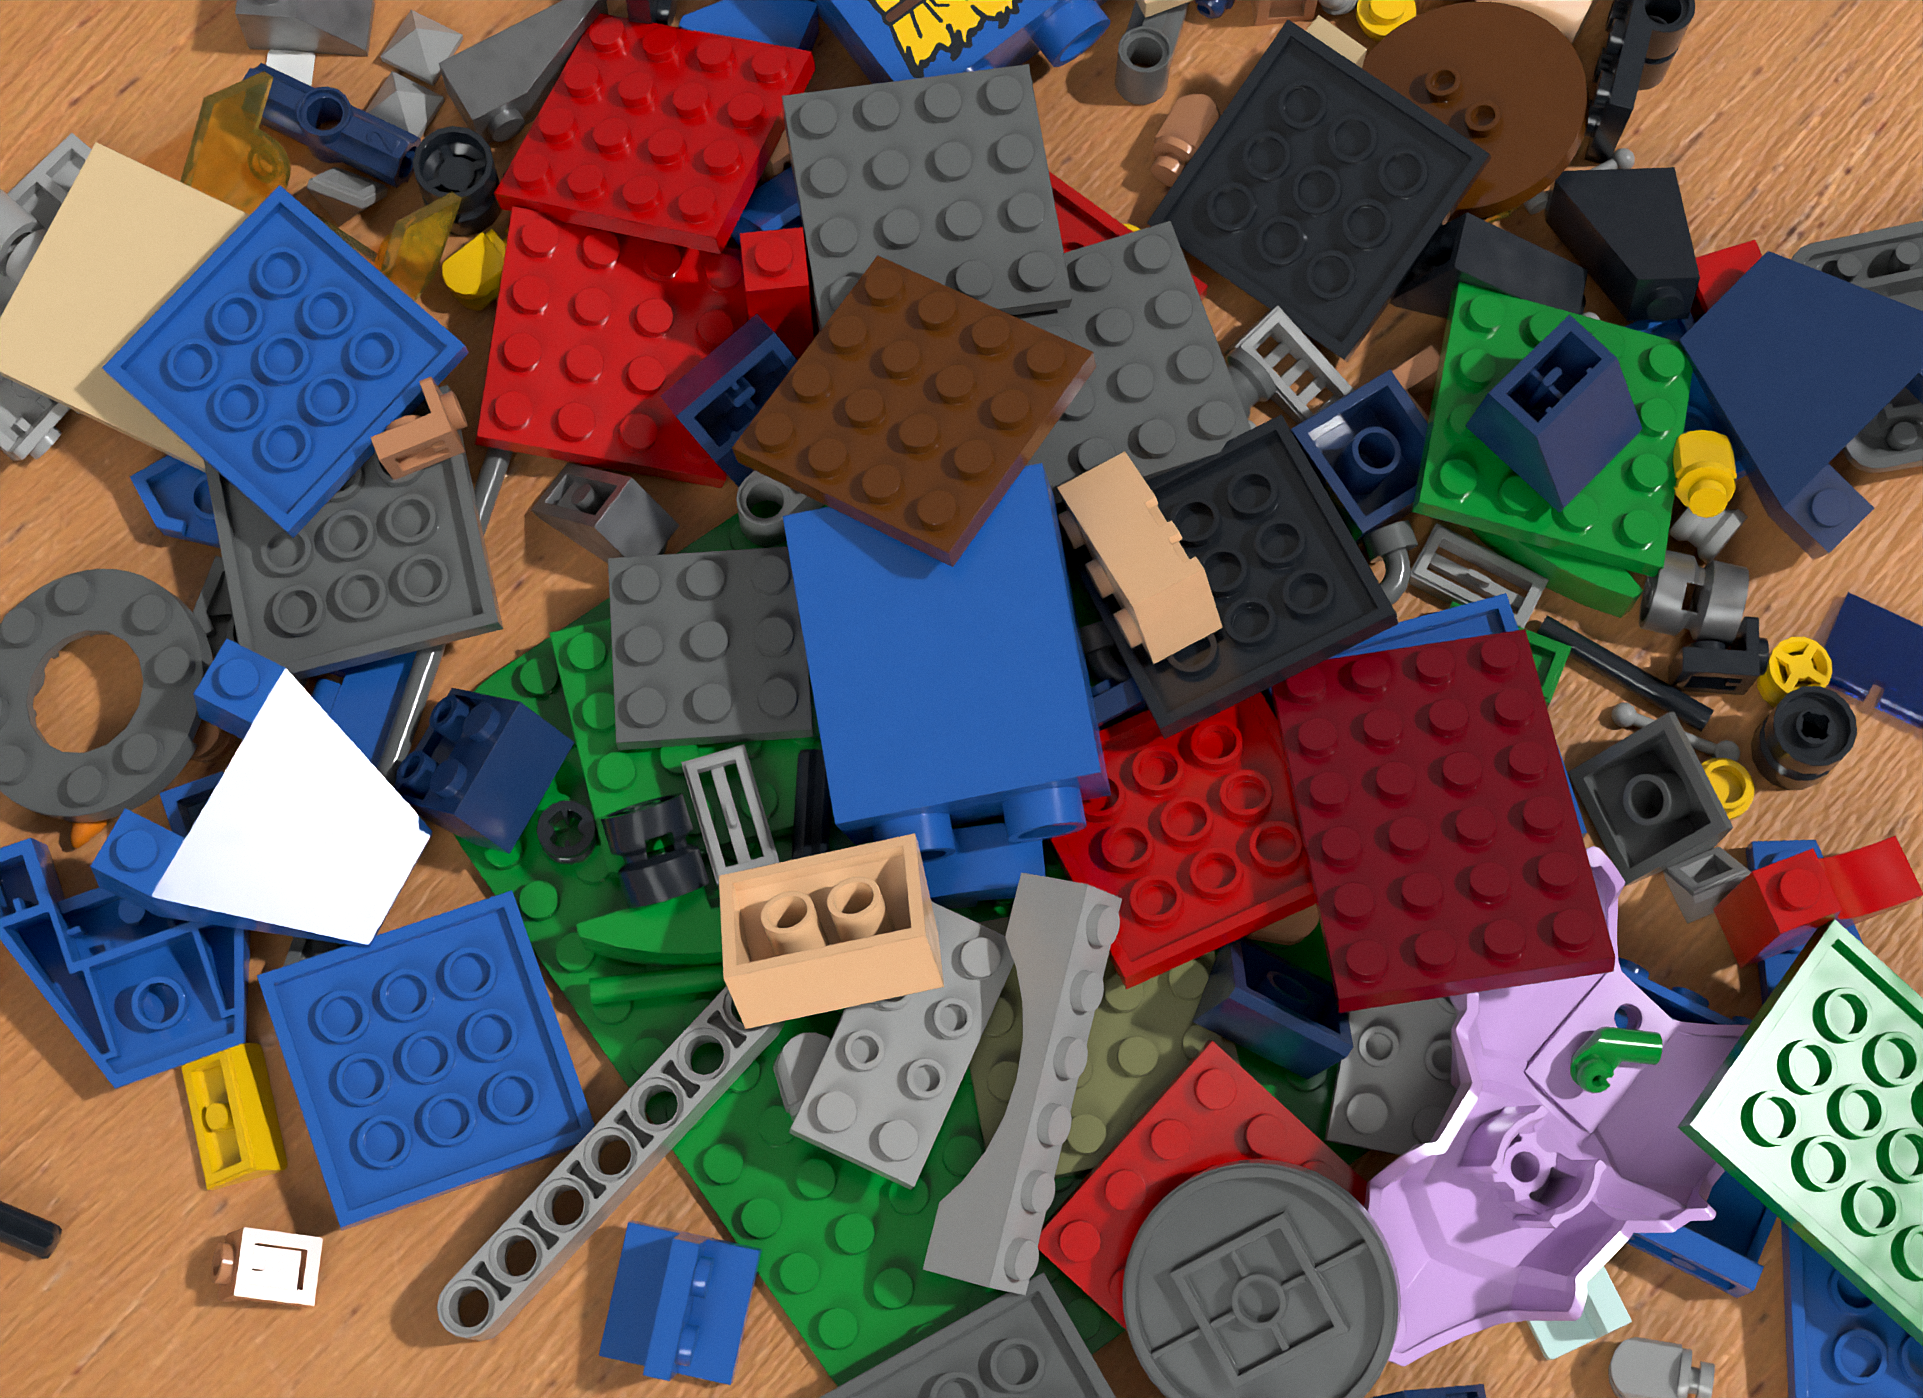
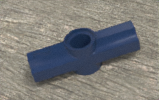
(357, 140)

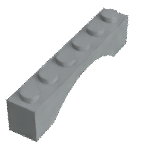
(995, 1216)

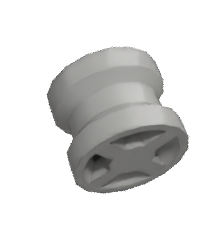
(1710, 533)

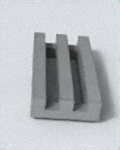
(1483, 558)
(715, 763)

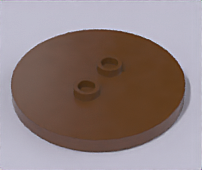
(1500, 83)

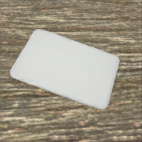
(293, 63)

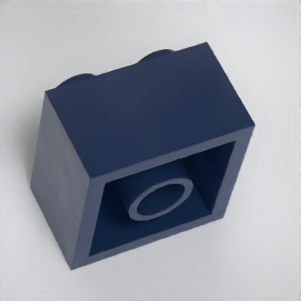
(1367, 453)

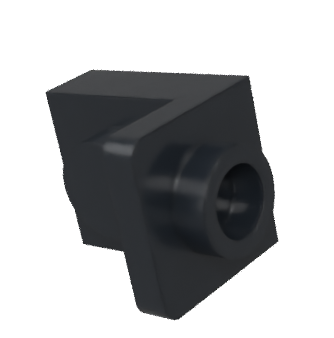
(1714, 669)

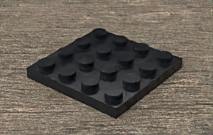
(1319, 189)
(1278, 572)

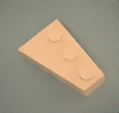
(1138, 559)

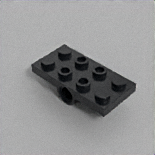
(1635, 58)

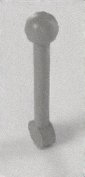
(1621, 159)
(1626, 715)

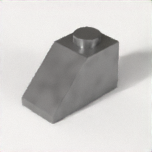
(307, 25)
(605, 513)

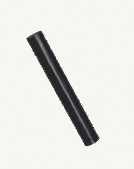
(1628, 675)

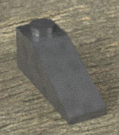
(510, 75)

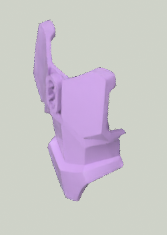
(1529, 1170)

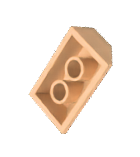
(829, 932)

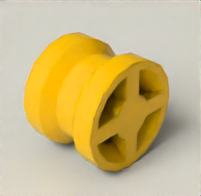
(1803, 661)

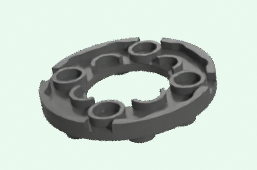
(159, 735)

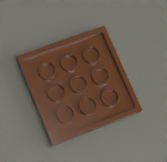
(915, 409)

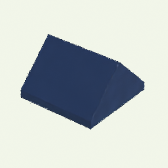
(1274, 1009)

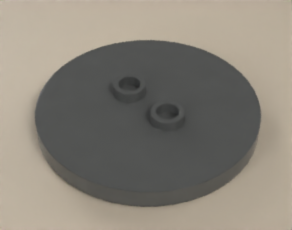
(1261, 1287)

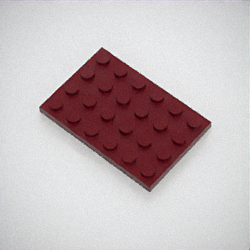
(1438, 823)

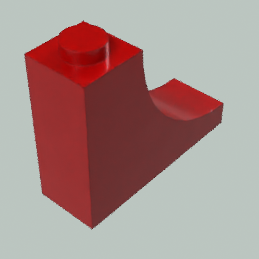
(779, 284)
(1795, 896)

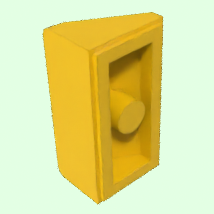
(234, 1116)

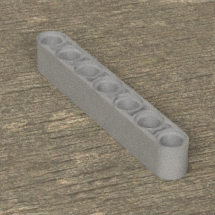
(583, 1172)

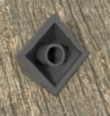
(1651, 800)

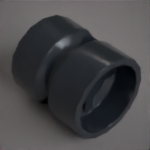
(463, 164)
(1803, 738)
(662, 872)

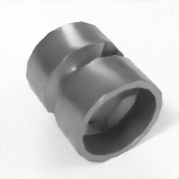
(1714, 605)

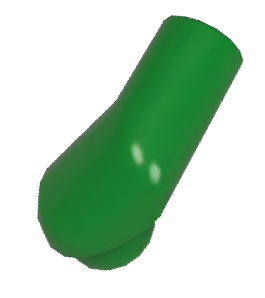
(1606, 1050)

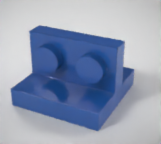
(680, 1303)

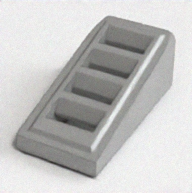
(1308, 357)

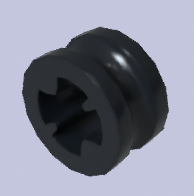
(547, 835)

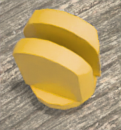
(476, 270)
(1704, 472)

